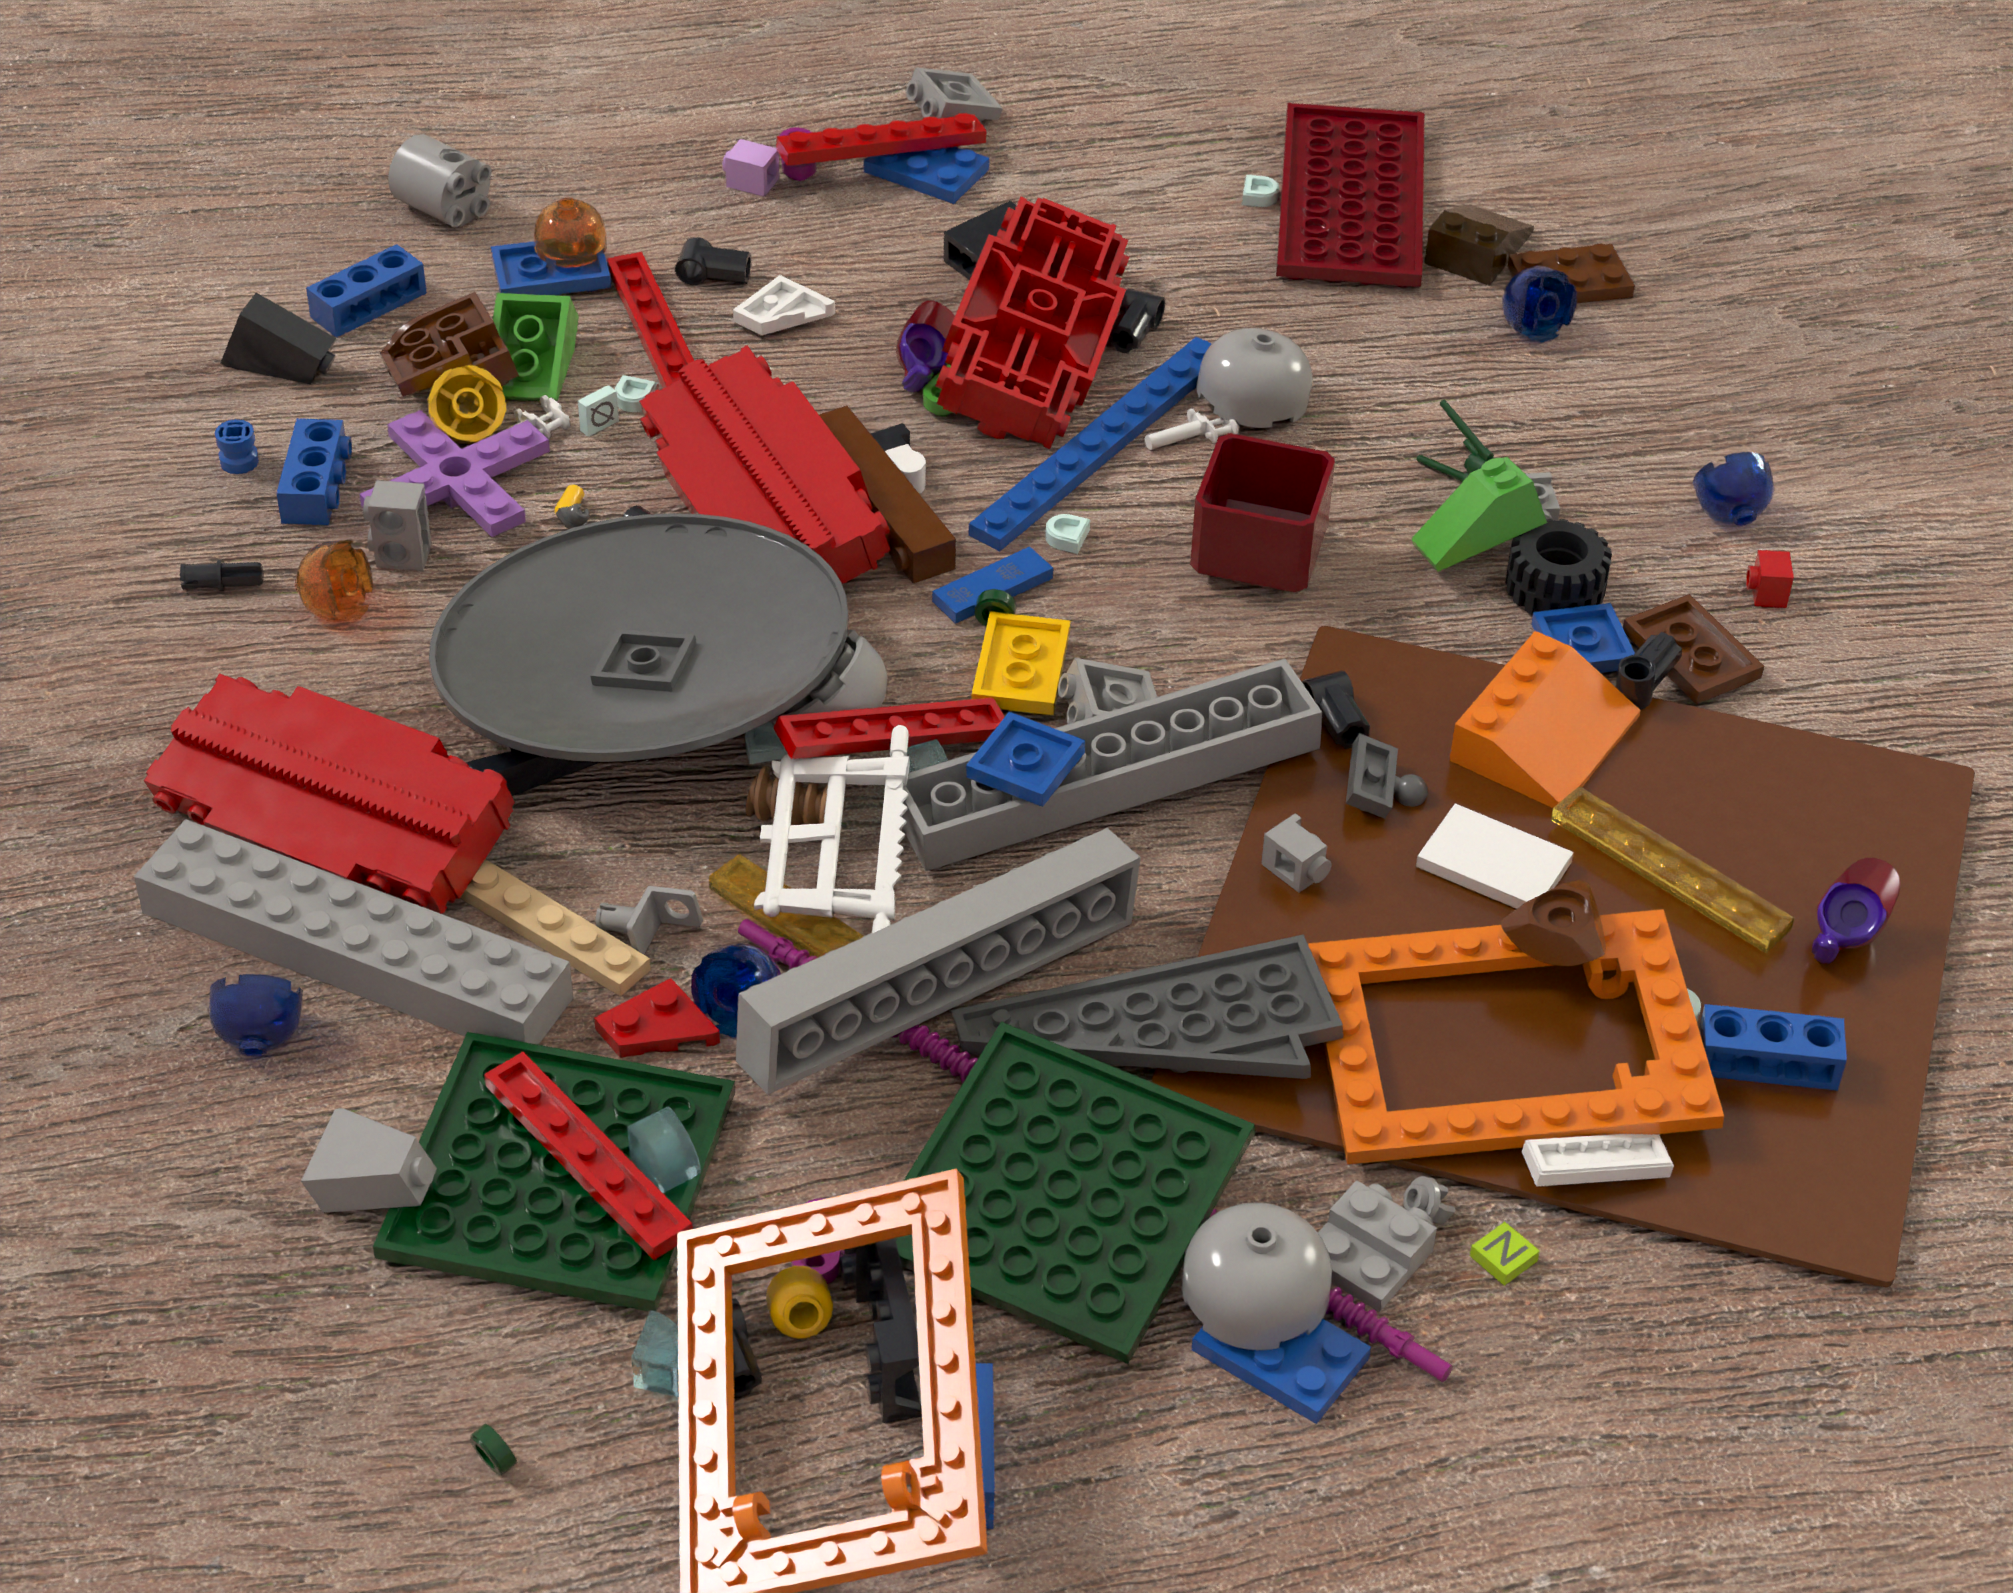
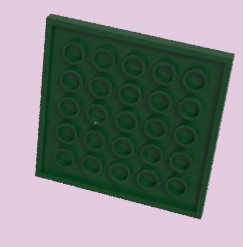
(1078, 1186)
(512, 1210)

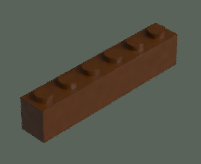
(917, 536)

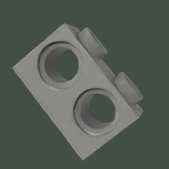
(398, 525)

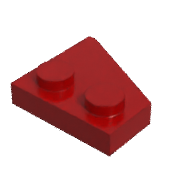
(655, 1022)

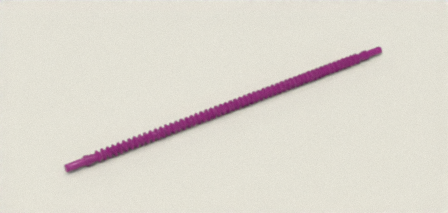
(1398, 1343)

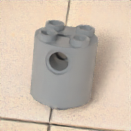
(440, 180)

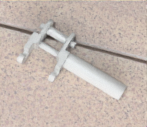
(553, 411)
(1196, 426)

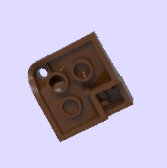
(443, 340)

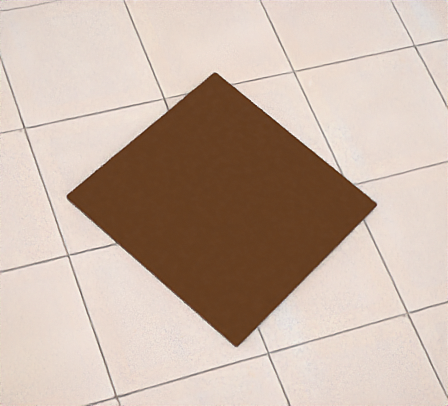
(1769, 805)

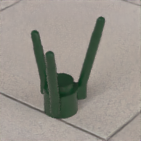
(1478, 451)

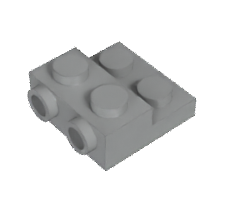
(950, 93)
(1102, 687)
(1375, 1243)

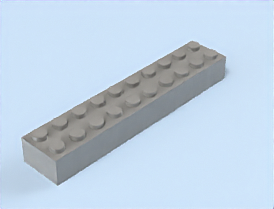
(1127, 761)
(353, 936)
(934, 960)

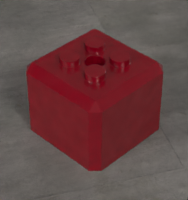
(1262, 512)

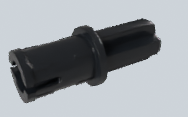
(221, 575)

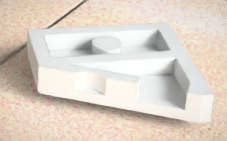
(782, 306)

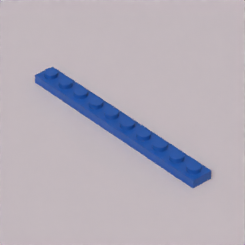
(1090, 449)

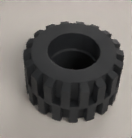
(1558, 567)

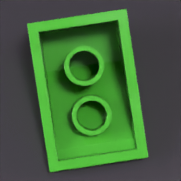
(540, 340)
(1481, 514)

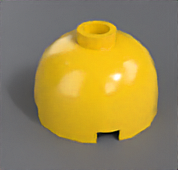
(467, 404)

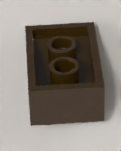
(1474, 242)

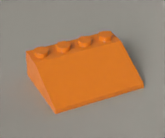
(1543, 722)

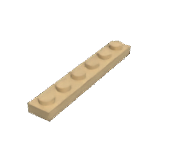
(556, 928)

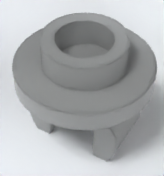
(1426, 1195)

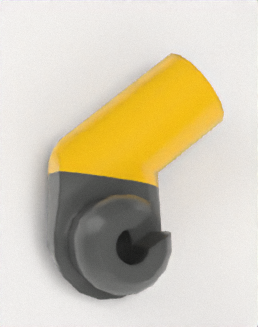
(568, 508)

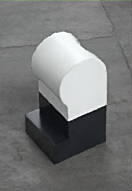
(896, 444)

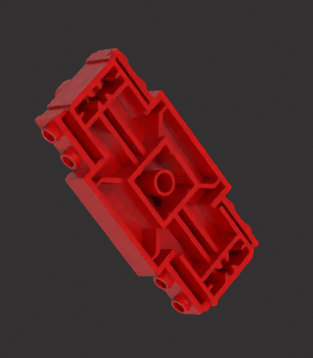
(1034, 321)
(765, 457)
(333, 789)

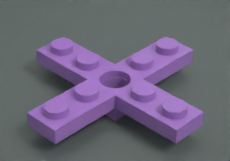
(466, 474)

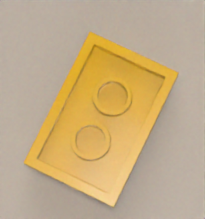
(1022, 662)

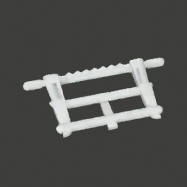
(837, 772)

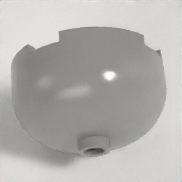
(1255, 377)
(853, 682)
(1257, 1276)

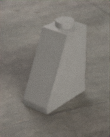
(366, 1166)

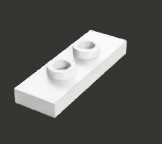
(1596, 1159)

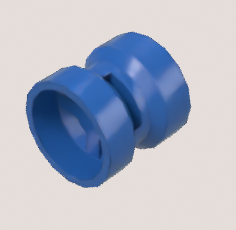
(236, 446)

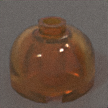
(569, 233)
(334, 581)

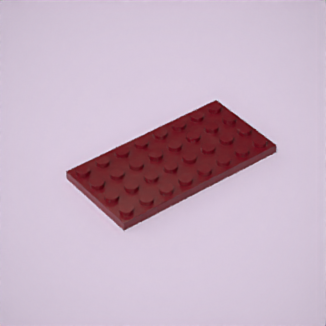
(1352, 195)

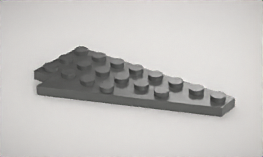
(1206, 1013)

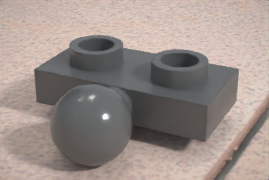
(1374, 780)

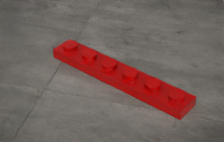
(880, 139)
(650, 316)
(872, 728)
(588, 1155)

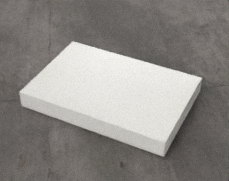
(1493, 857)

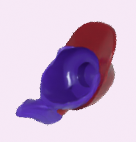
(922, 343)
(1855, 907)

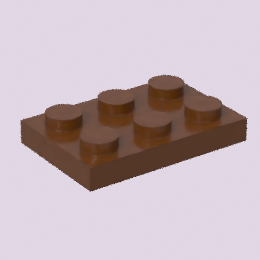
(1592, 270)
(1711, 655)

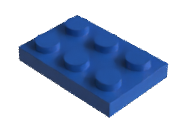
(935, 172)
(523, 272)
(1301, 1373)

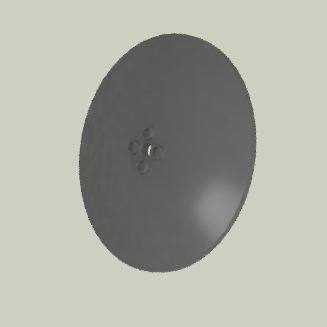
(559, 633)

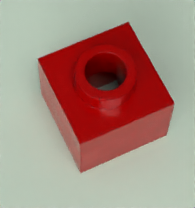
(1770, 578)

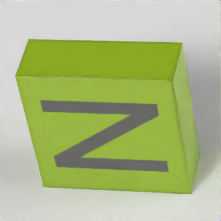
(1504, 1253)

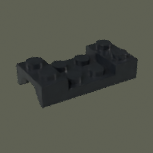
(880, 1280)

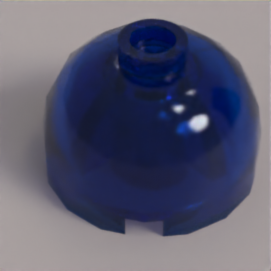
(1539, 303)
(1735, 488)
(725, 975)
(255, 1012)

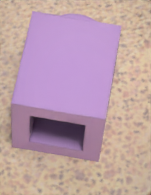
(751, 167)

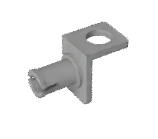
(652, 910)

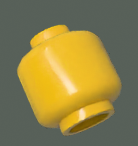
(799, 1302)

